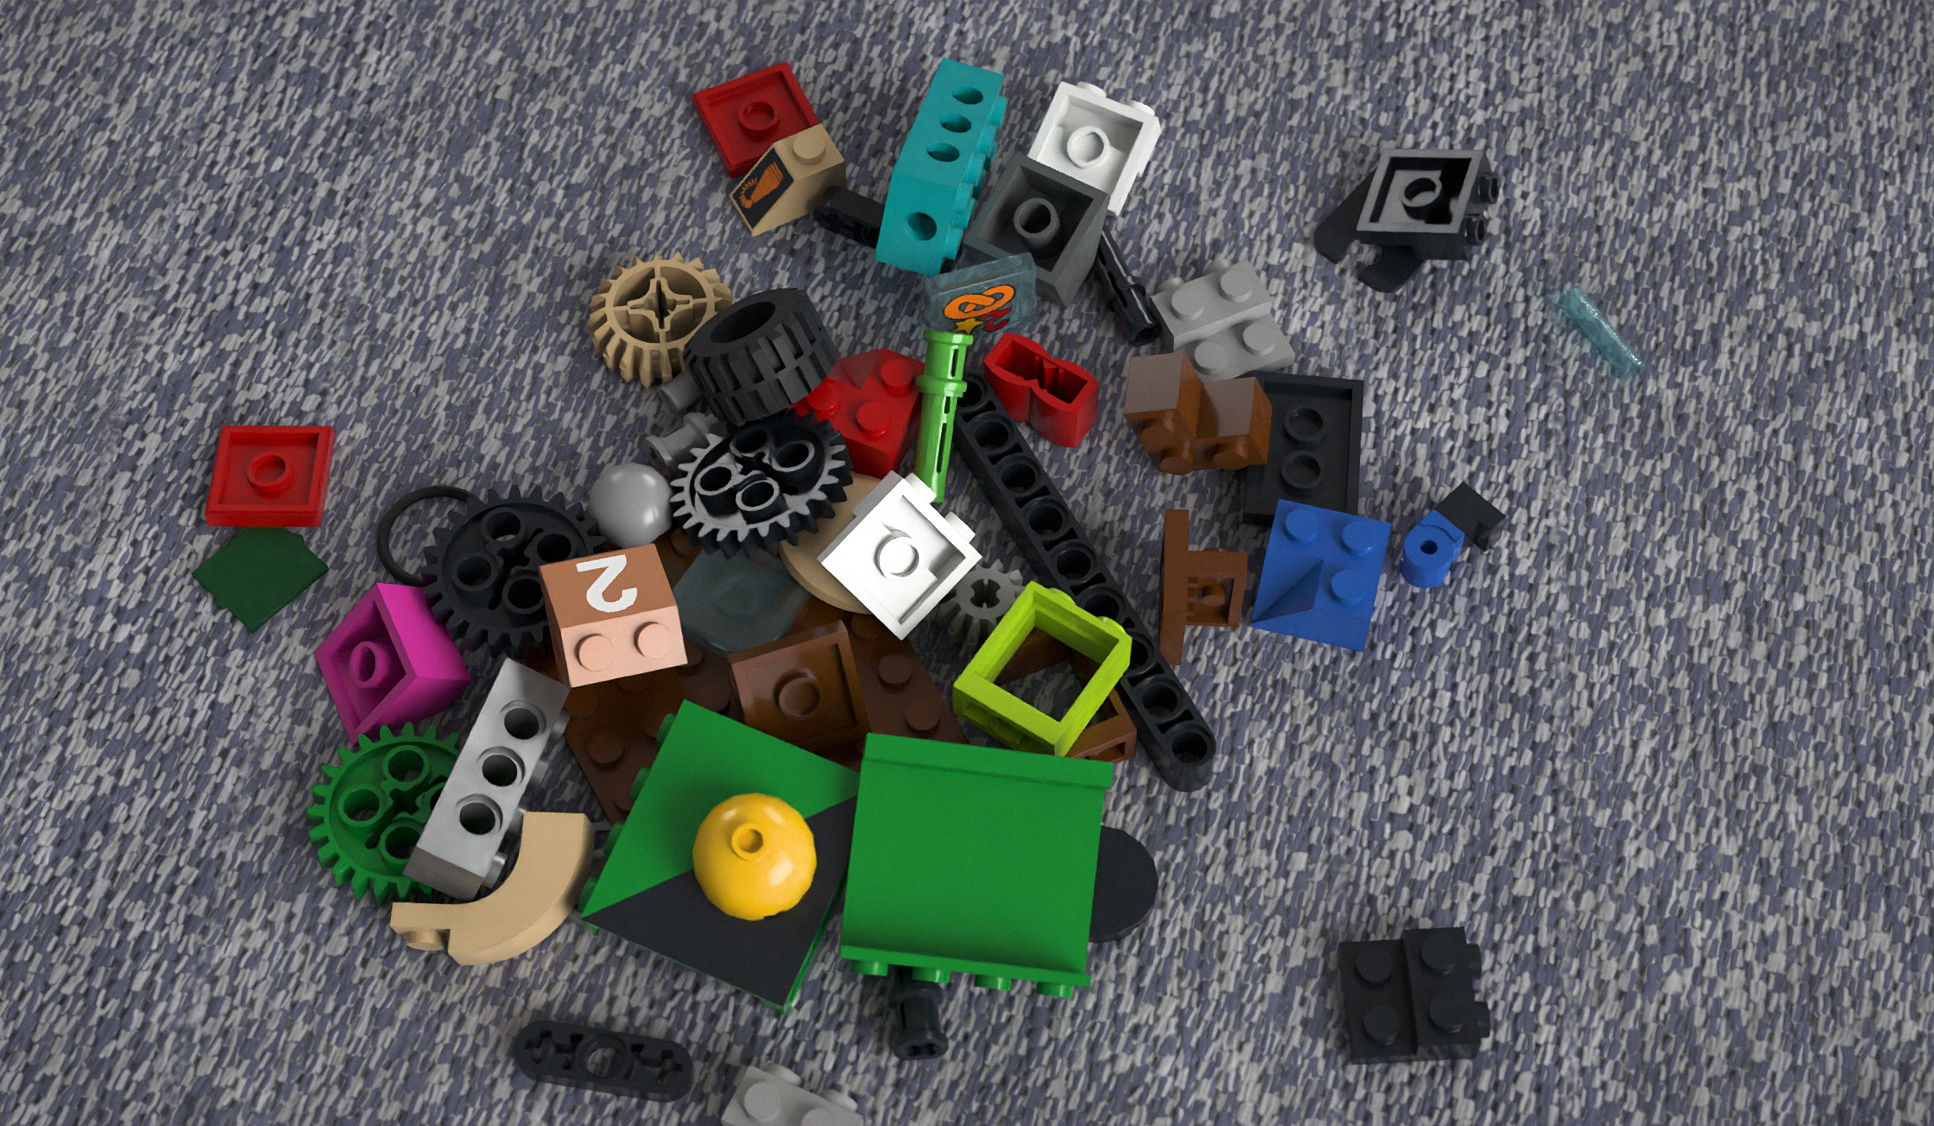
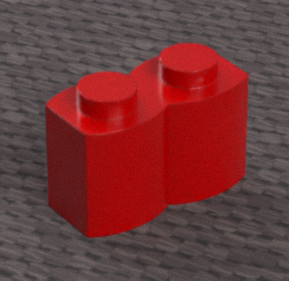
(1045, 391)

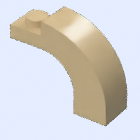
(523, 910)

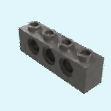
(447, 853)

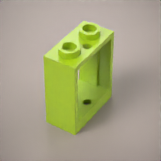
(1014, 720)

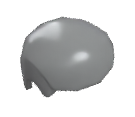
(631, 504)

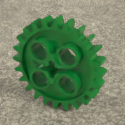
(370, 783)

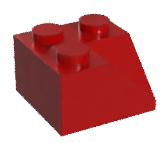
(873, 406)

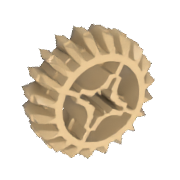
(628, 315)

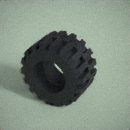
(760, 355)

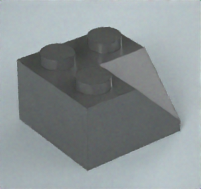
(1044, 215)

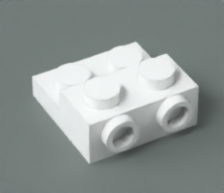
(1097, 140)
(900, 553)

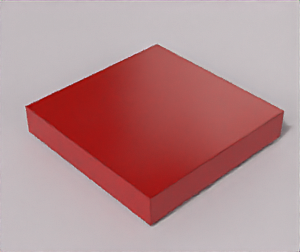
(752, 115)
(270, 476)

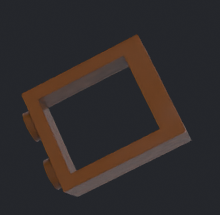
(1107, 741)

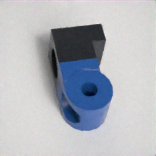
(1446, 533)

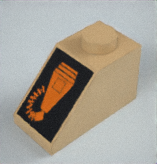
(789, 180)

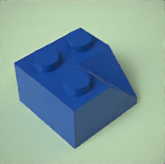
(1320, 575)

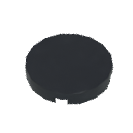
(1123, 886)

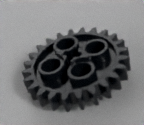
(761, 484)
(473, 553)

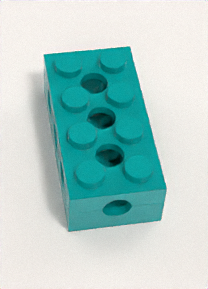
(942, 168)

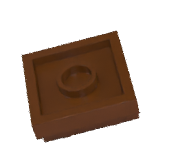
(1195, 586)
(801, 688)

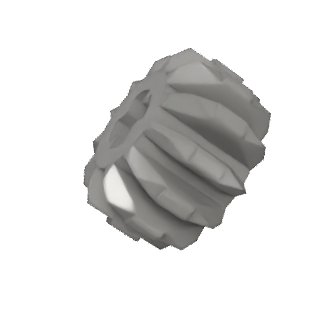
(978, 587)

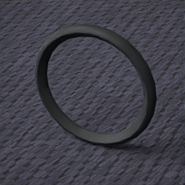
(395, 510)

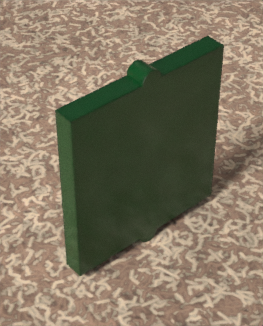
(259, 573)

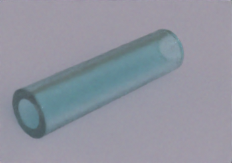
(1601, 333)

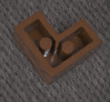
(1193, 422)

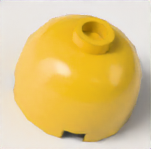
(754, 856)

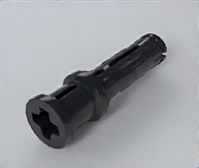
(916, 1017)

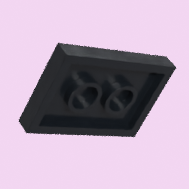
(1310, 446)

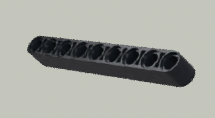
(1096, 592)

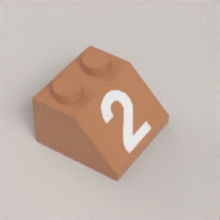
(611, 615)

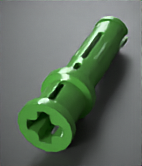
(940, 389)

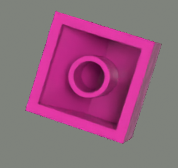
(390, 662)

